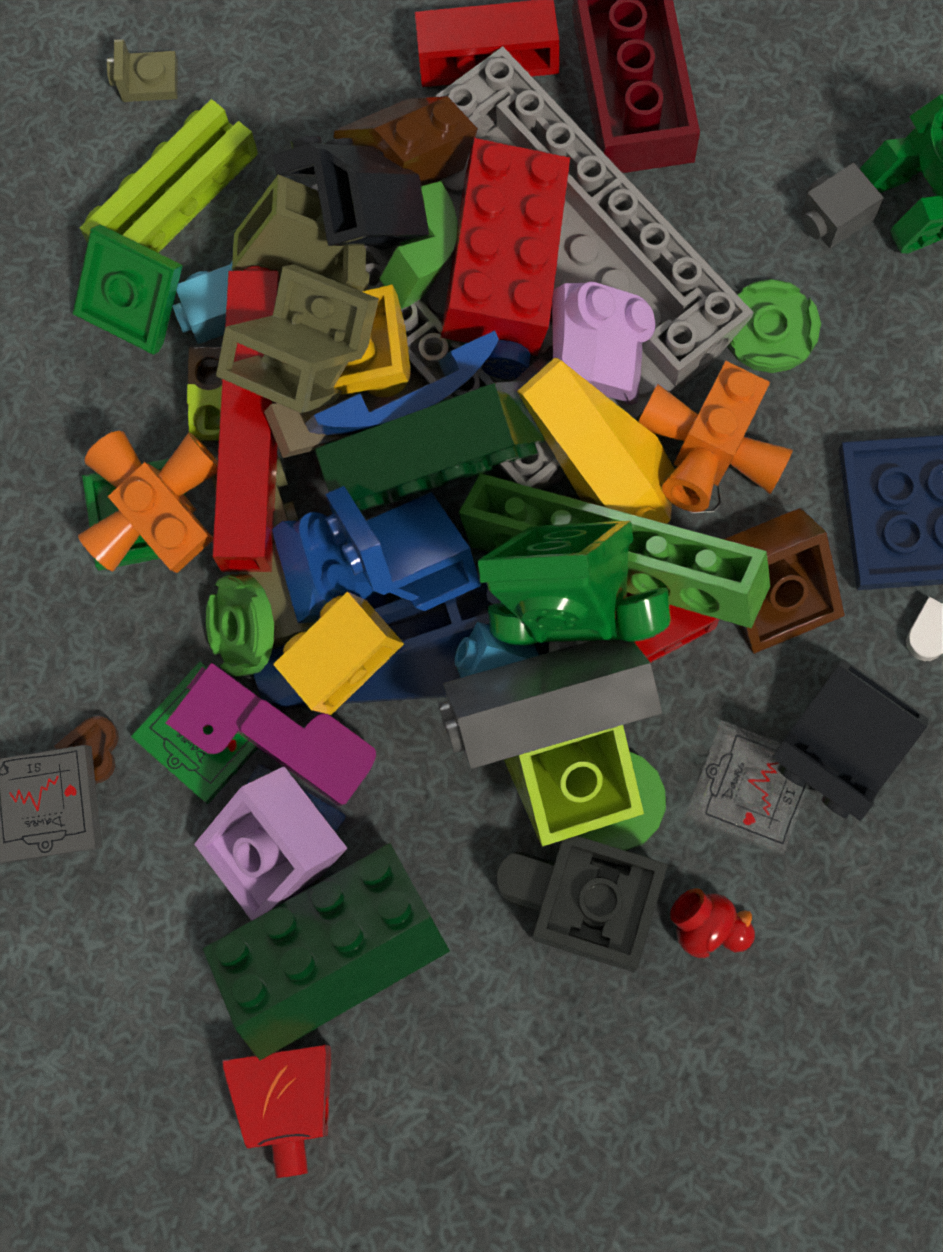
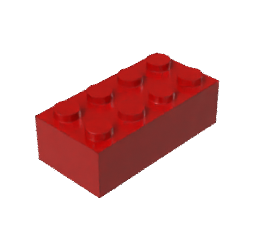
(506, 245)

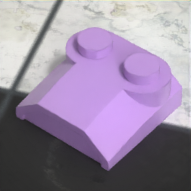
(602, 336)

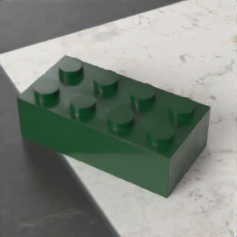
(432, 446)
(324, 952)

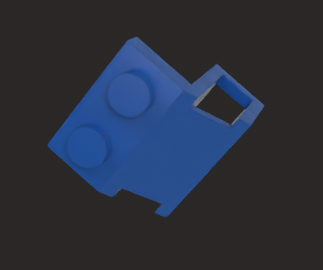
(405, 550)

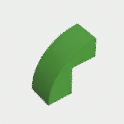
(420, 260)

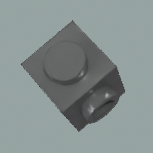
(839, 205)

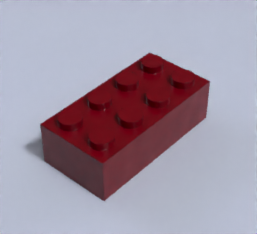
(637, 82)

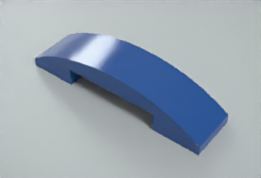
(353, 416)

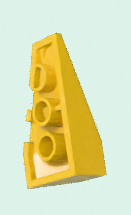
(599, 444)

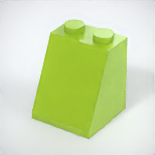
(577, 785)

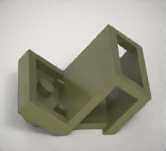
(290, 230)
(304, 343)

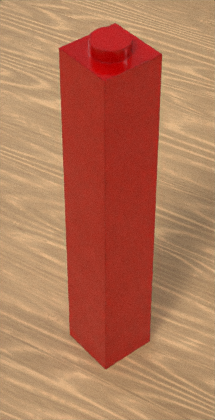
(246, 443)

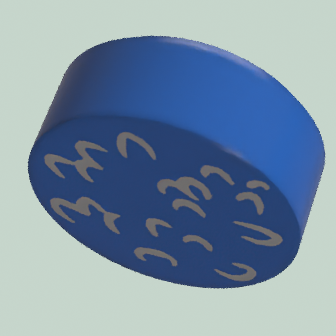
(507, 360)

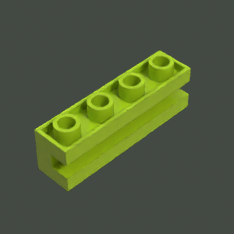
(177, 179)

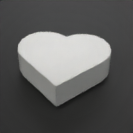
(926, 633)

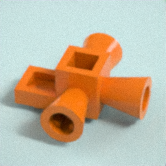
(715, 438)
(149, 502)

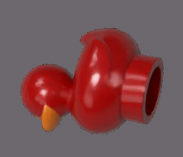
(710, 921)

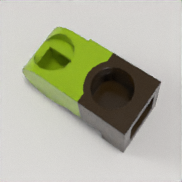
(204, 393)

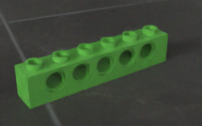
(697, 569)

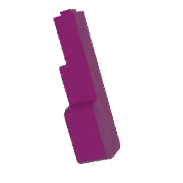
(320, 754)

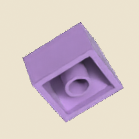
(269, 843)

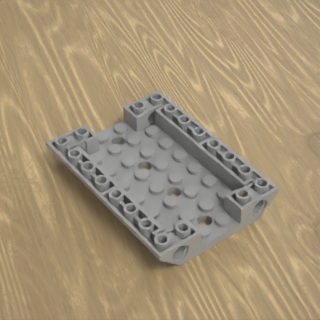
(605, 238)

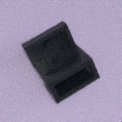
(359, 190)
(849, 741)

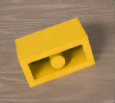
(337, 653)

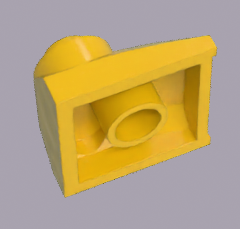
(386, 363)

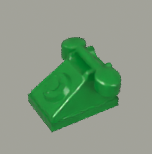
(569, 587)

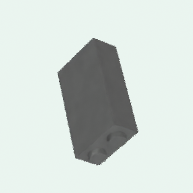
(548, 700)

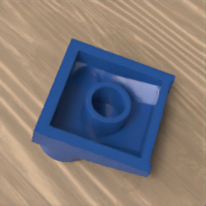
(317, 567)

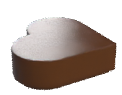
(103, 738)

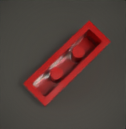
(462, 37)

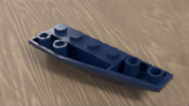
(418, 666)

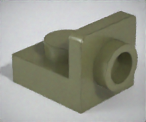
(143, 75)

